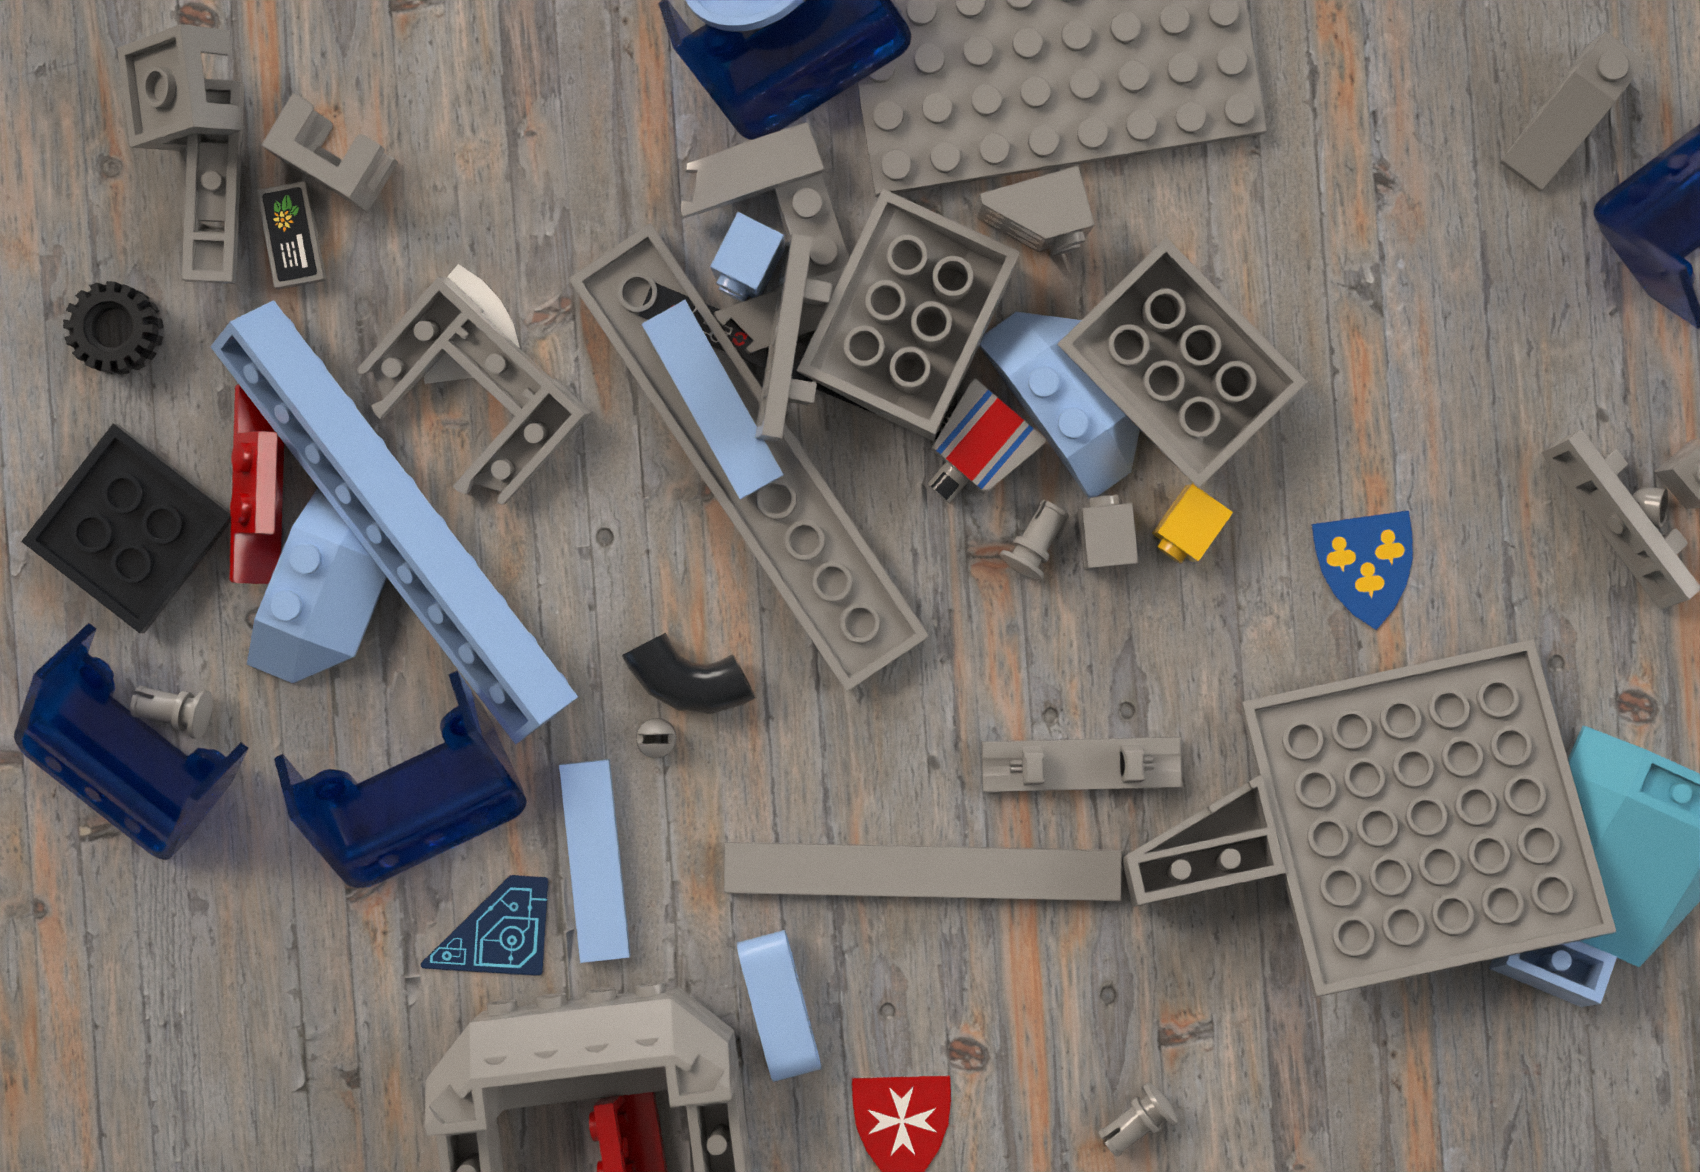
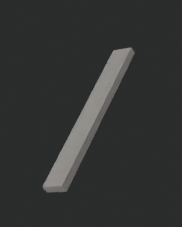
(922, 871)

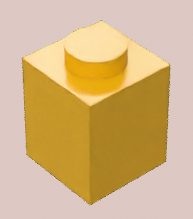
(1190, 525)

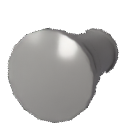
(1033, 545)
(178, 709)
(1138, 1120)

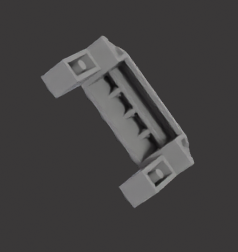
(584, 1053)

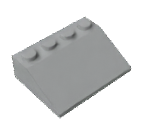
(909, 314)
(1182, 363)

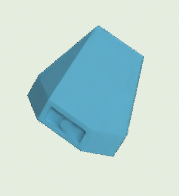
(1643, 836)

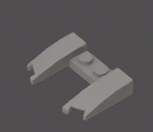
(791, 170)
(453, 323)

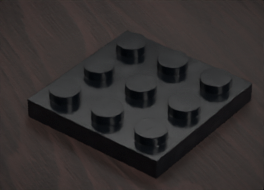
(128, 528)

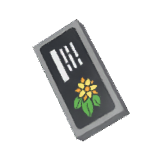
(291, 235)

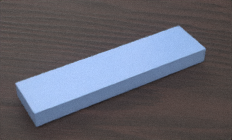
(712, 399)
(594, 860)

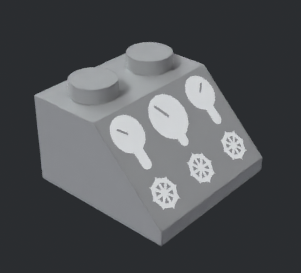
(1041, 211)

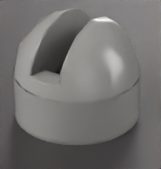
(1654, 504)
(655, 727)

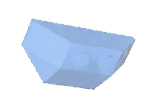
(1063, 402)
(315, 597)

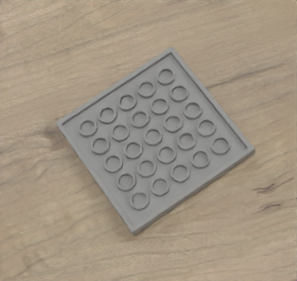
(1426, 818)

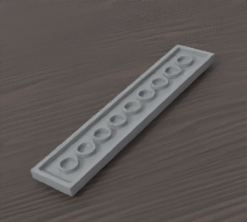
(789, 524)

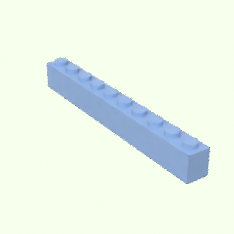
(393, 520)

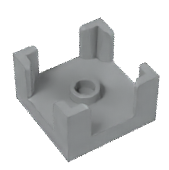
(167, 88)
(298, 141)

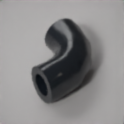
(688, 684)

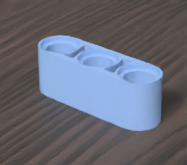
(778, 1005)

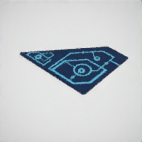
(501, 933)

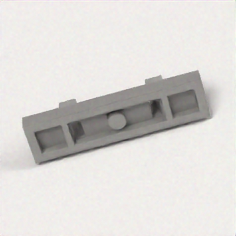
(213, 195)
(792, 292)
(1621, 520)
(1081, 764)

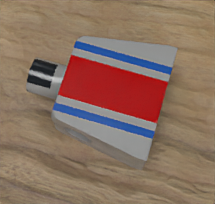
(981, 443)

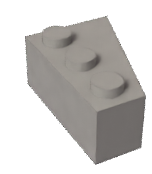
(1211, 850)

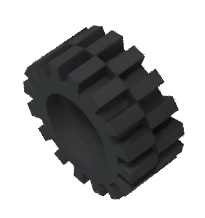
(85, 317)

